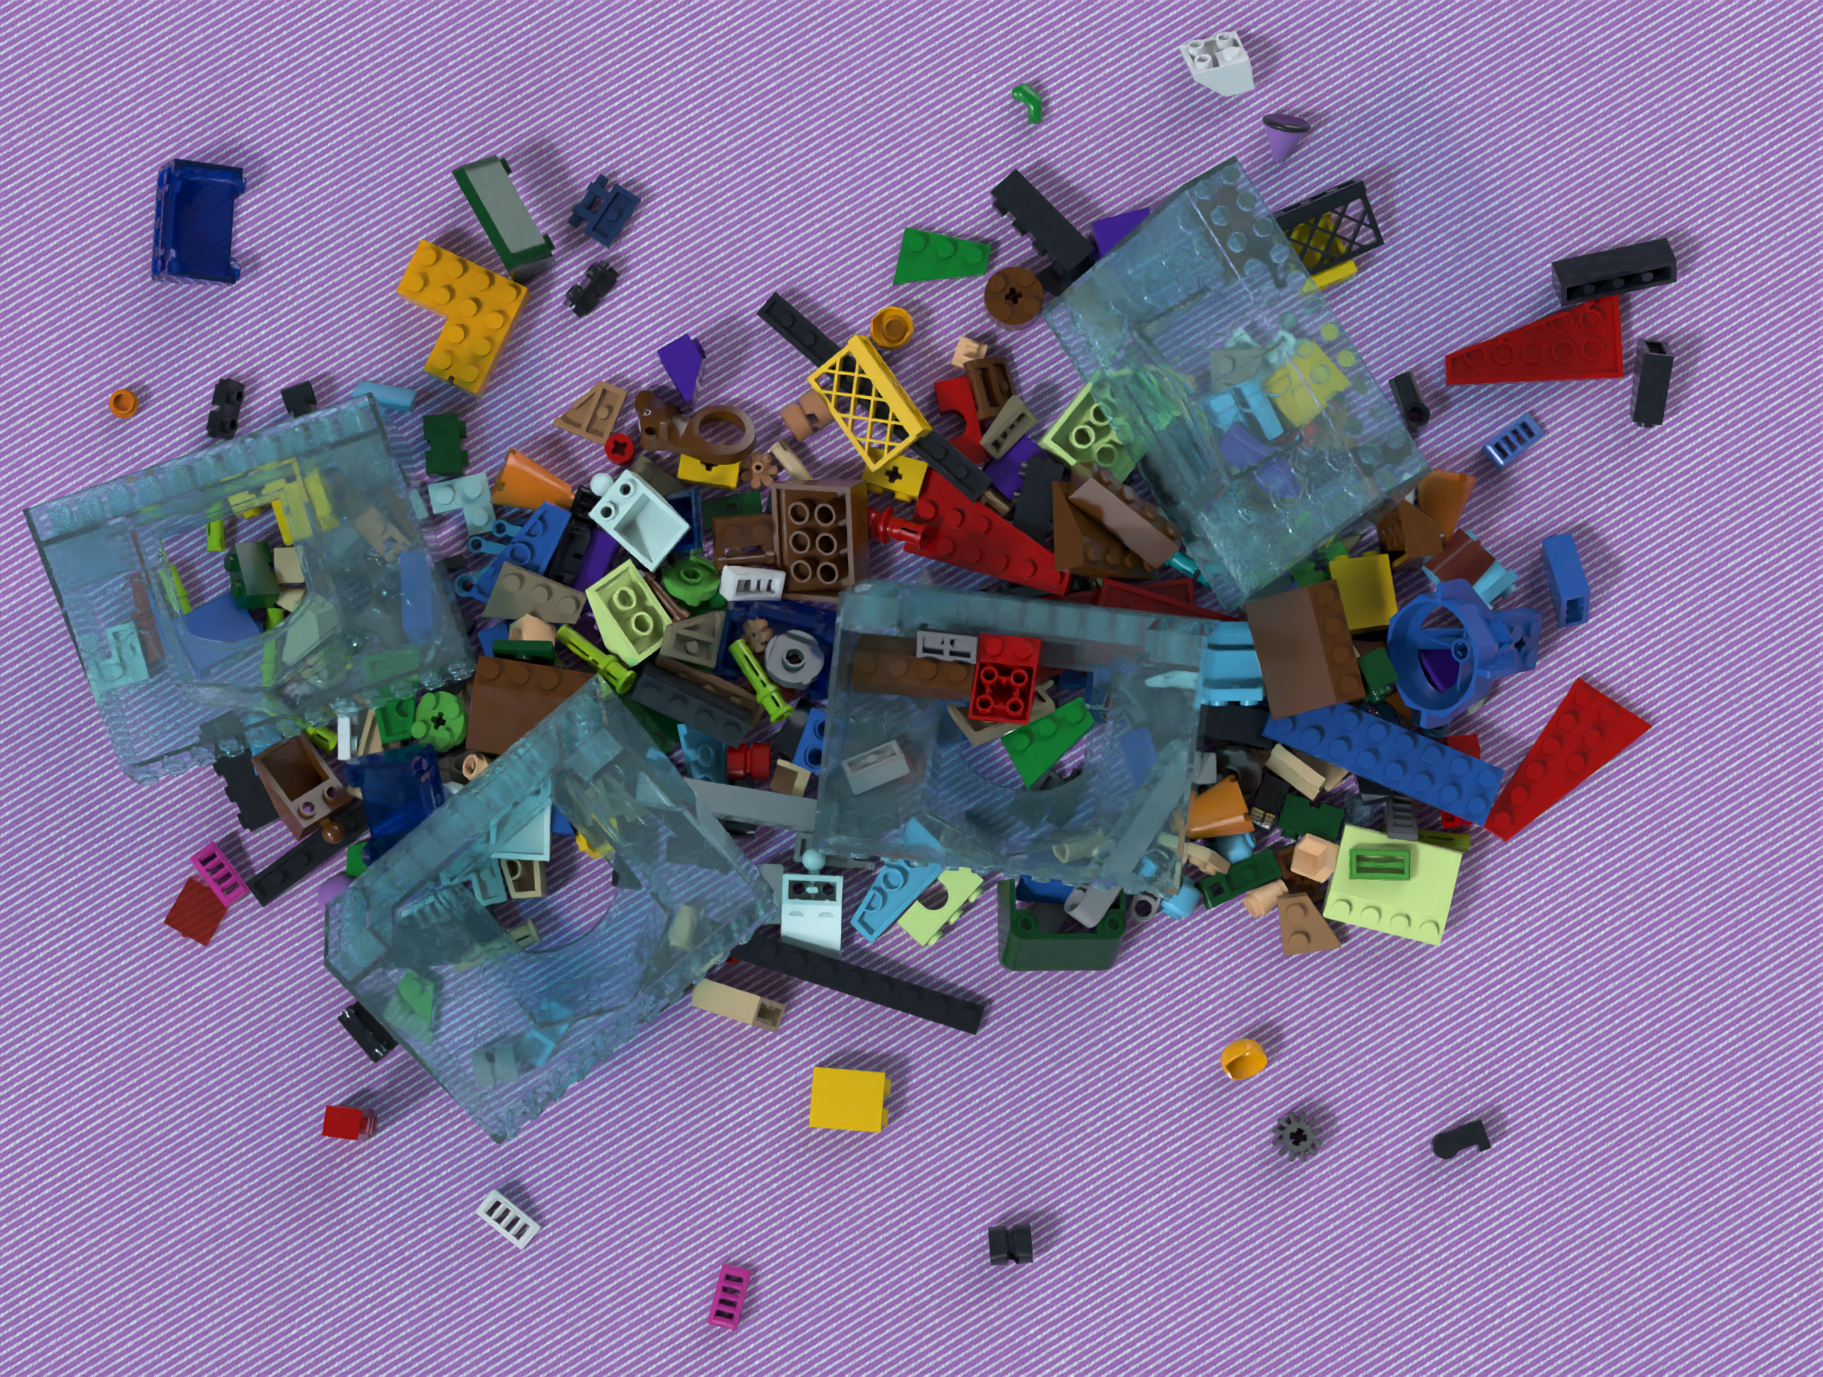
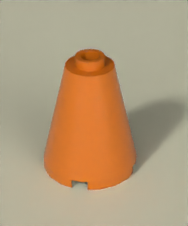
(527, 484)
(1444, 497)
(1220, 812)

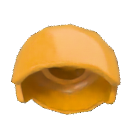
(892, 328)
(1243, 1059)

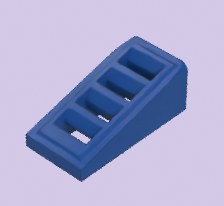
(1495, 456)

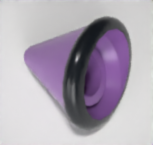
(1284, 134)

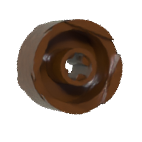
(1022, 284)

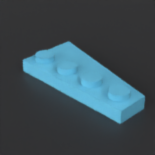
(891, 894)

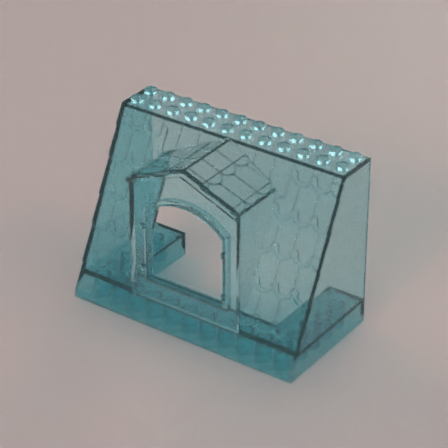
(1279, 418)
(366, 631)
(1108, 827)
(521, 1025)

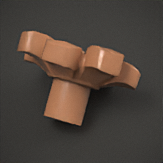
(761, 475)
(756, 634)

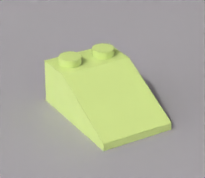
(628, 615)

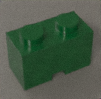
(445, 437)
(250, 576)
(1377, 676)
(1300, 819)

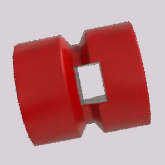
(749, 761)

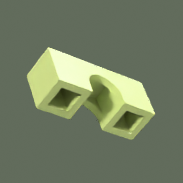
(924, 924)

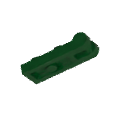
(1240, 878)

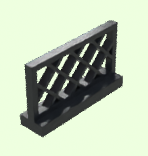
(1326, 202)

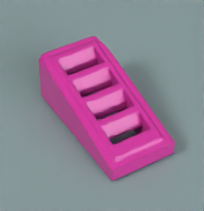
(220, 858)
(722, 1321)

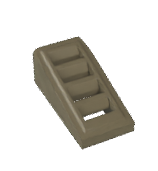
(1022, 420)

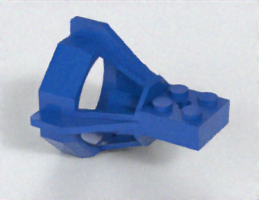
(1486, 647)

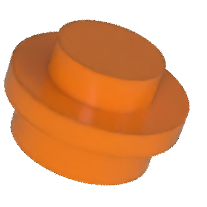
(123, 403)

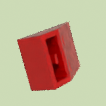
(1006, 679)

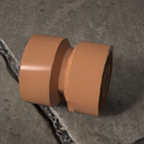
(795, 415)

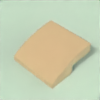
(1295, 772)

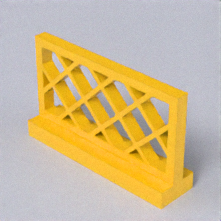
(890, 390)

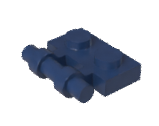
(611, 215)

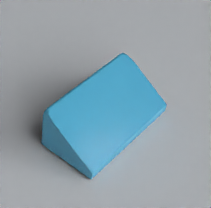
(388, 396)

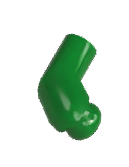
(1032, 99)

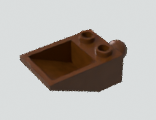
(298, 779)

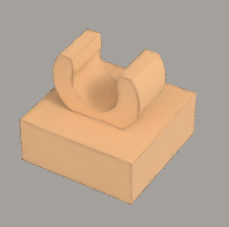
(968, 350)

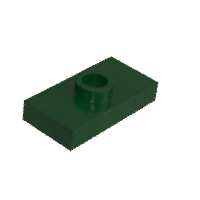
(731, 506)
(525, 651)

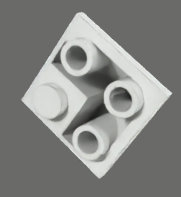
(1219, 63)

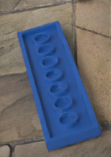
(1393, 758)

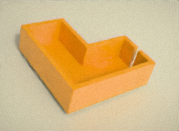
(478, 311)

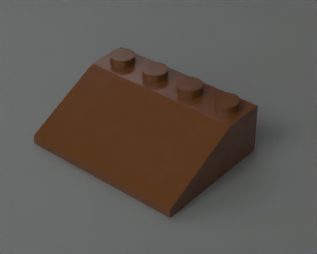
(820, 536)
(1088, 548)
(1304, 650)
(513, 699)

